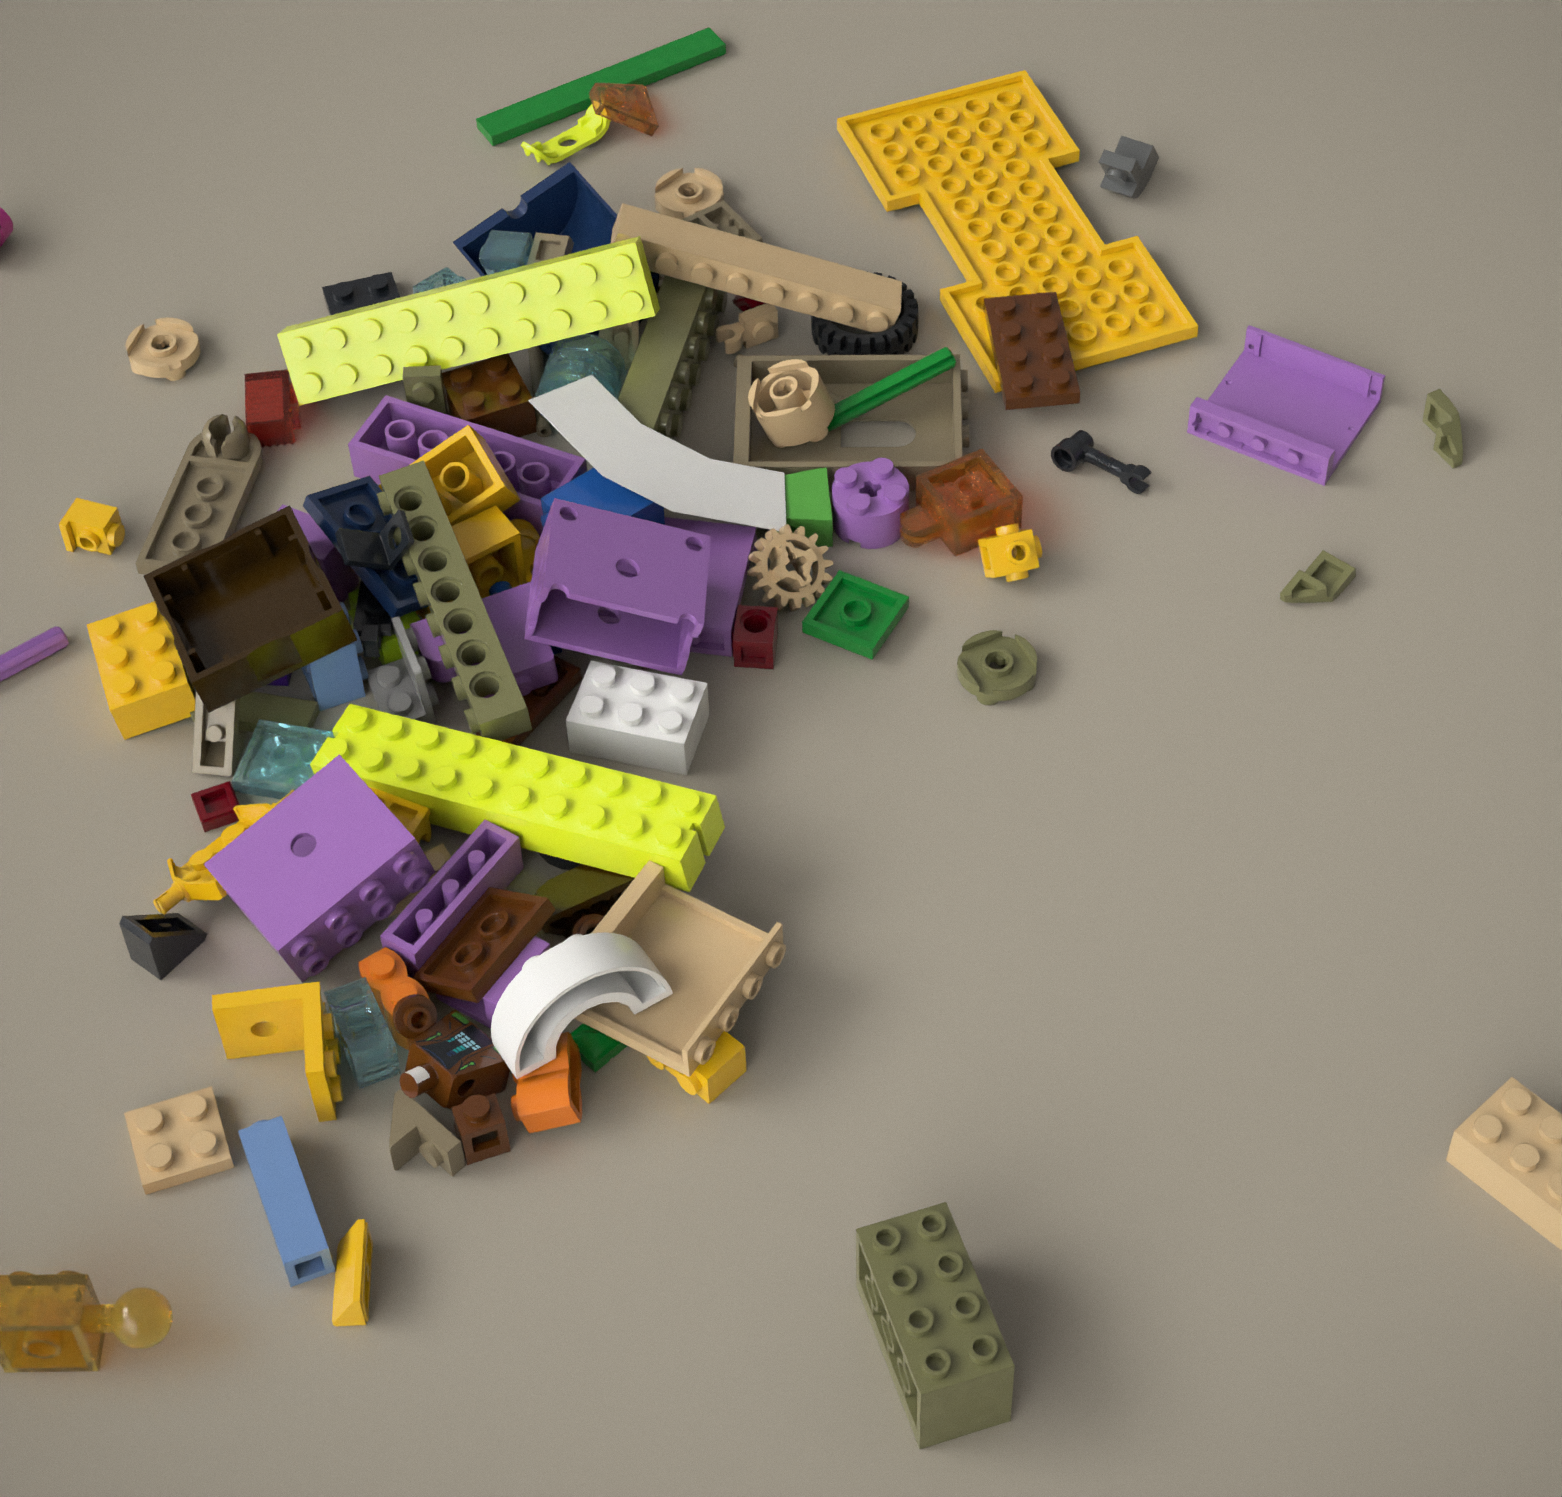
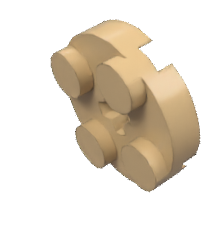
(699, 191)
(170, 363)

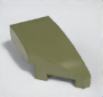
(1444, 421)
(1320, 582)

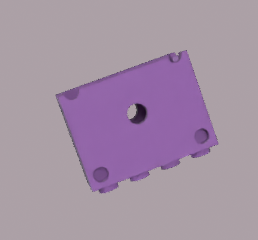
(623, 565)
(321, 868)

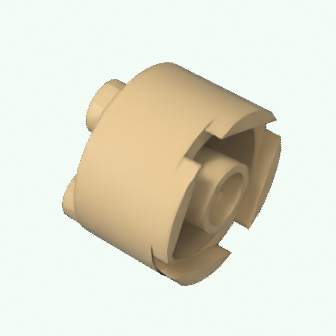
(792, 404)

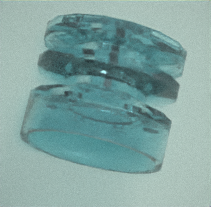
(581, 357)

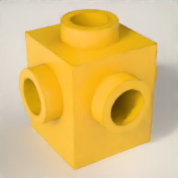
(998, 557)

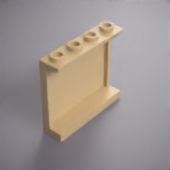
(703, 956)

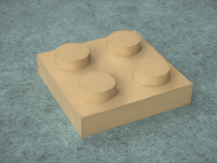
(178, 1140)

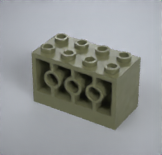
(934, 1325)

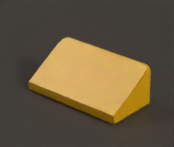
(353, 1276)

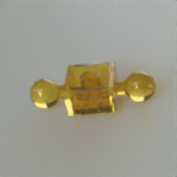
(62, 1326)

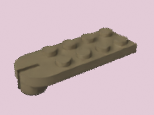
(204, 493)

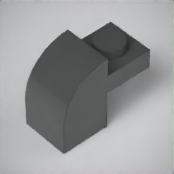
(1128, 167)

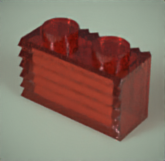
(271, 407)

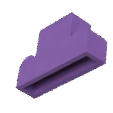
(530, 661)

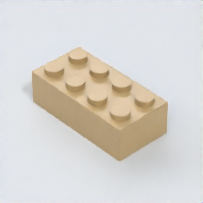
(1515, 1156)

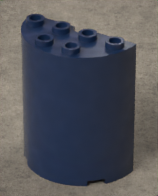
(556, 206)

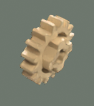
(781, 552)

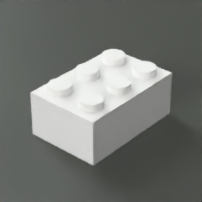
(638, 717)

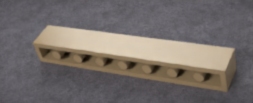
(761, 270)

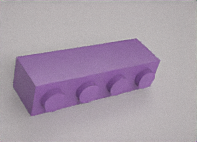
(483, 861)

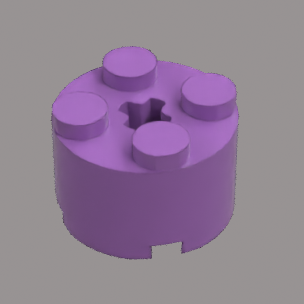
(869, 503)

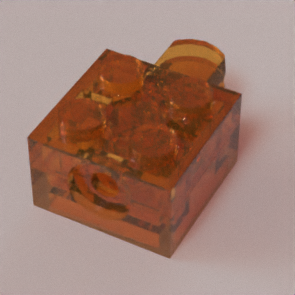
(961, 504)

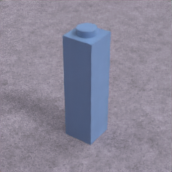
(286, 1201)

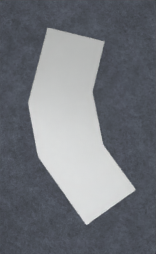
(658, 465)

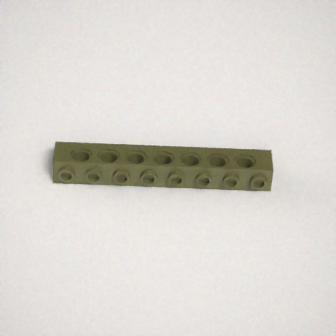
(506, 711)

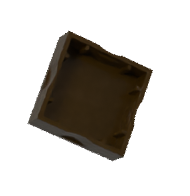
(249, 609)

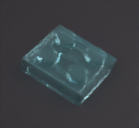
(278, 759)

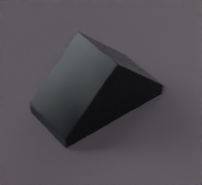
(160, 940)

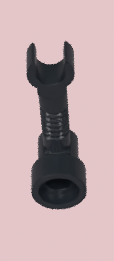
(1079, 449)

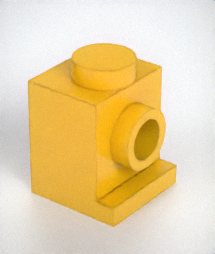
(92, 527)

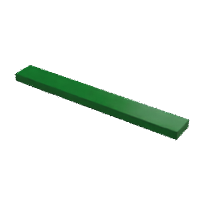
(574, 95)

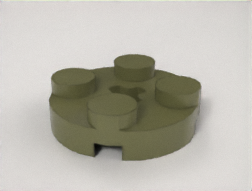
(992, 684)

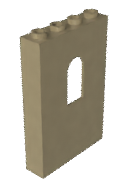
(931, 409)

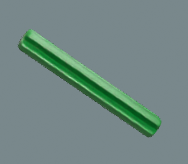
(892, 387)

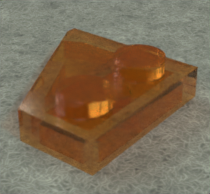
(625, 105)

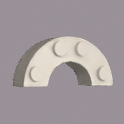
(562, 986)

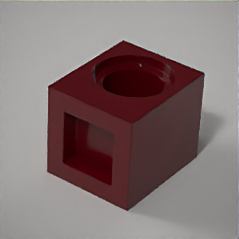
(755, 637)

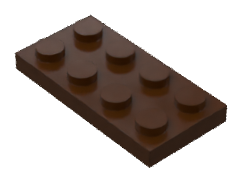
(1031, 351)

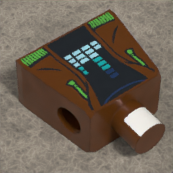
(453, 1063)

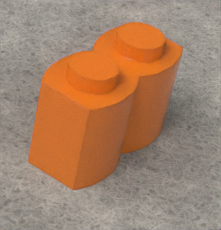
(389, 984)
(552, 1092)

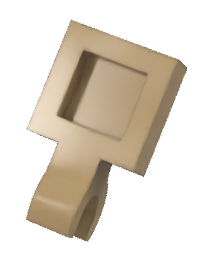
(753, 328)

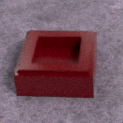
(216, 806)

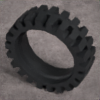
(889, 342)

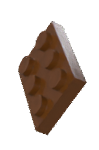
(484, 944)

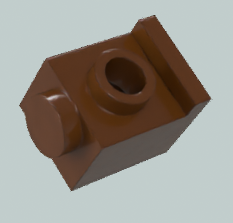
(477, 1117)

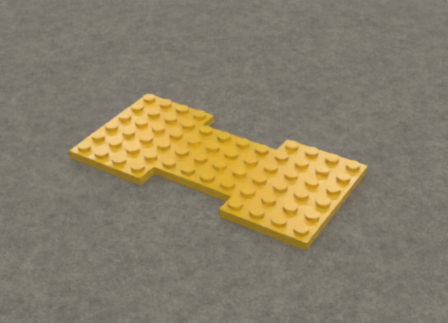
(989, 185)

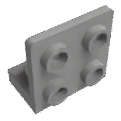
(401, 684)

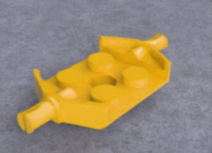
(193, 878)

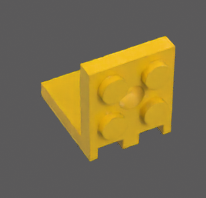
(281, 1022)

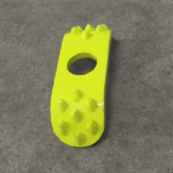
(586, 132)

